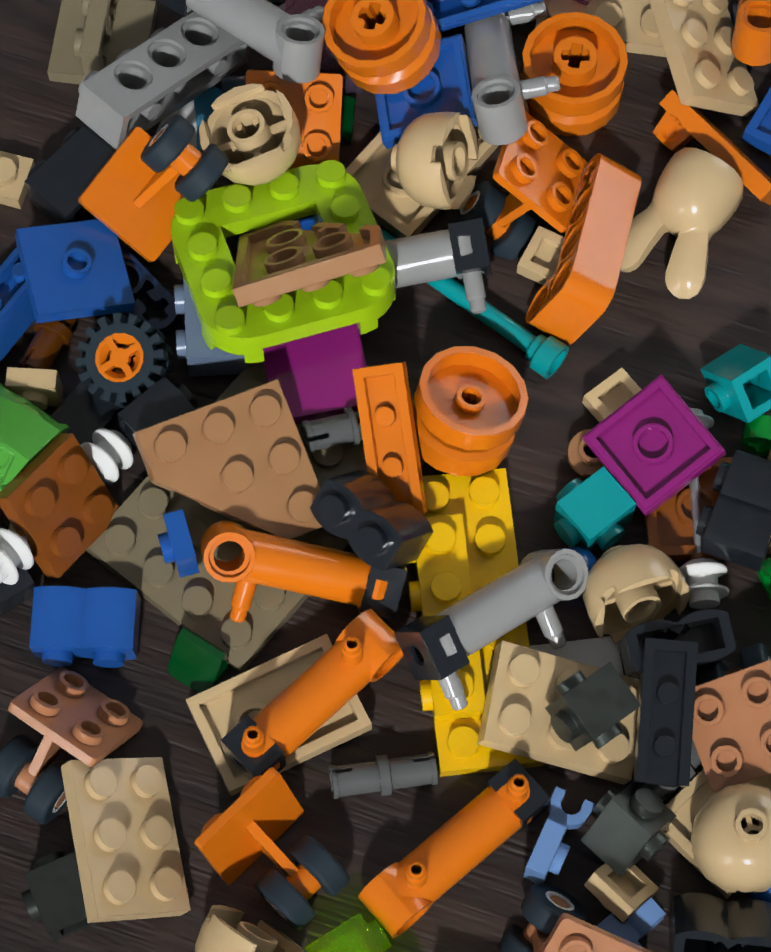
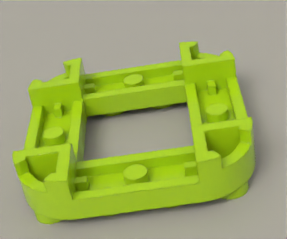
(234, 209)

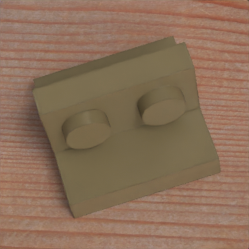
(95, 34)

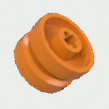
(382, 42)
(590, 69)
(467, 410)

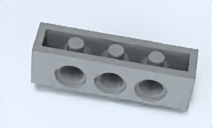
(158, 77)

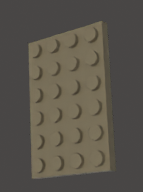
(198, 600)

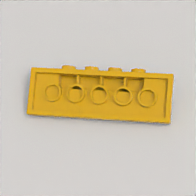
(465, 552)

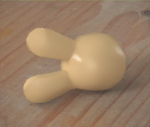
(692, 203)

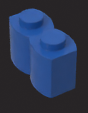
(85, 624)

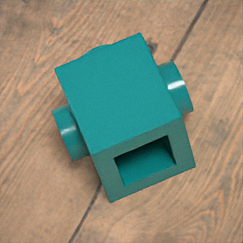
(739, 383)
(593, 511)

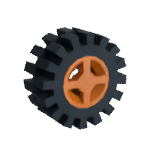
(112, 347)

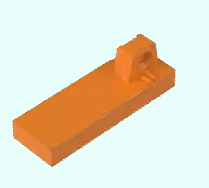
(685, 122)
(390, 430)

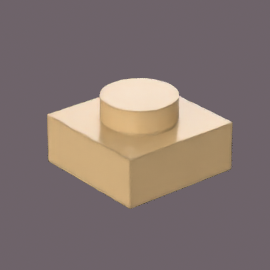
(13, 173)
(541, 256)
(37, 386)
(610, 394)
(621, 894)

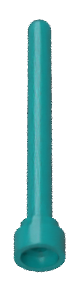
(542, 352)

